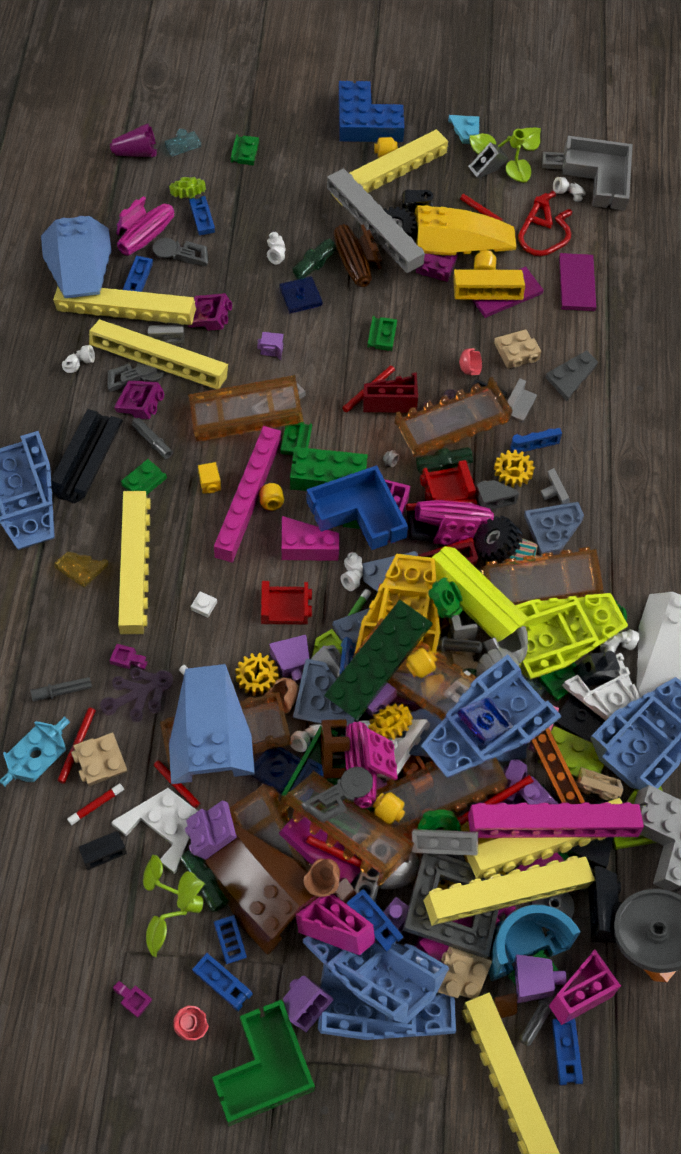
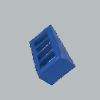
(229, 959)

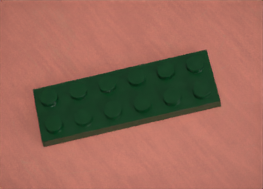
(378, 660)

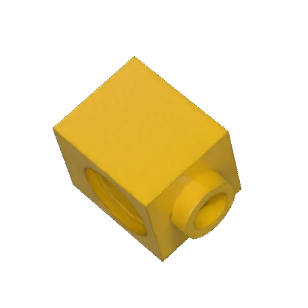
(209, 478)

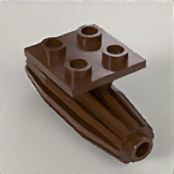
(357, 253)

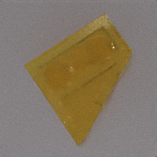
(80, 567)

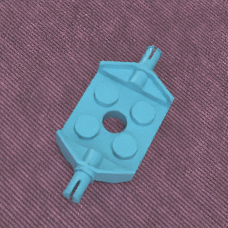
(42, 737)

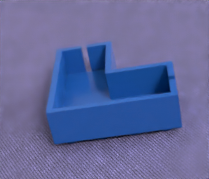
(366, 121)
(360, 498)

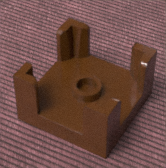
(333, 747)

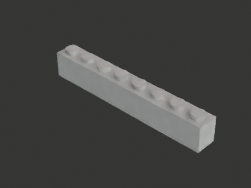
(382, 226)

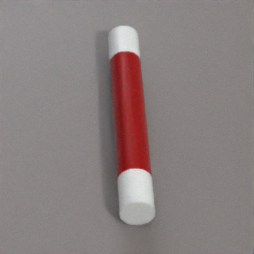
(95, 804)

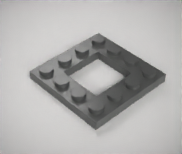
(473, 940)

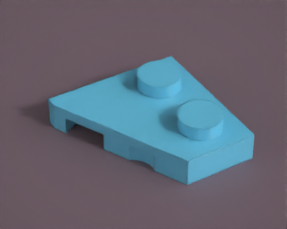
(465, 126)

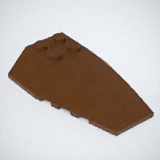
(260, 886)

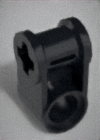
(415, 198)

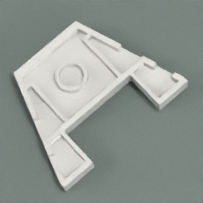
(607, 697)
(405, 744)
(165, 815)

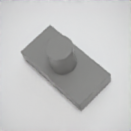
(556, 489)

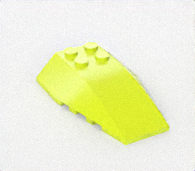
(567, 630)

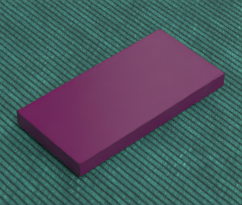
(577, 282)
(491, 307)
(296, 836)

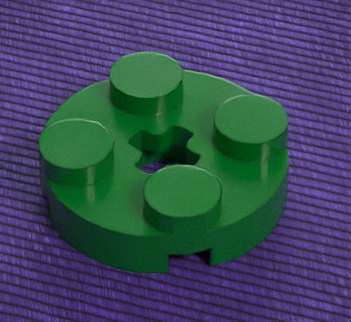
(446, 598)
(439, 818)

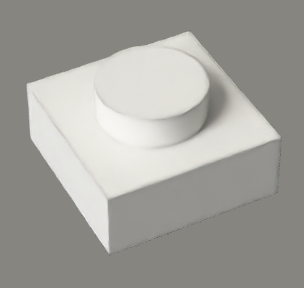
(203, 604)

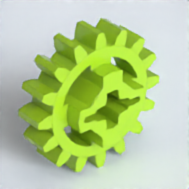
(187, 187)

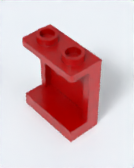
(448, 483)
(285, 604)

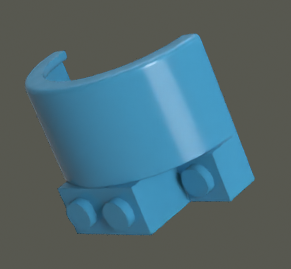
(523, 935)

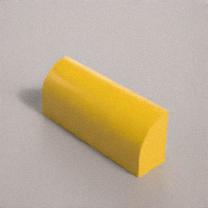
(489, 284)

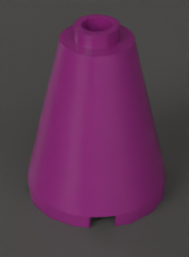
(135, 143)

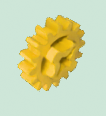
(514, 468)
(249, 669)
(391, 721)

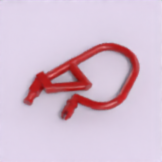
(543, 203)

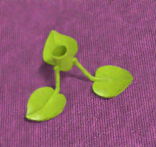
(527, 137)
(187, 901)

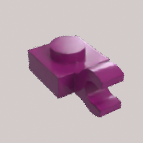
(125, 656)
(134, 1000)

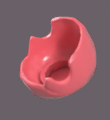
(471, 362)
(190, 1023)

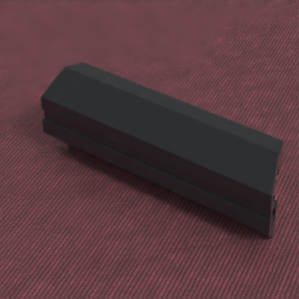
(84, 456)

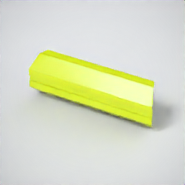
(479, 596)

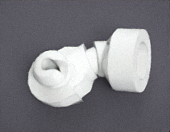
(561, 185)
(276, 253)
(72, 362)
(352, 577)
(628, 639)
(301, 739)

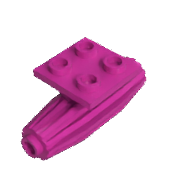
(141, 226)
(455, 519)
(373, 754)

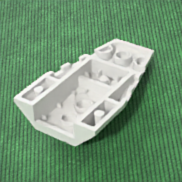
(659, 642)

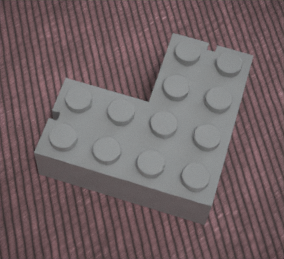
(605, 163)
(663, 825)

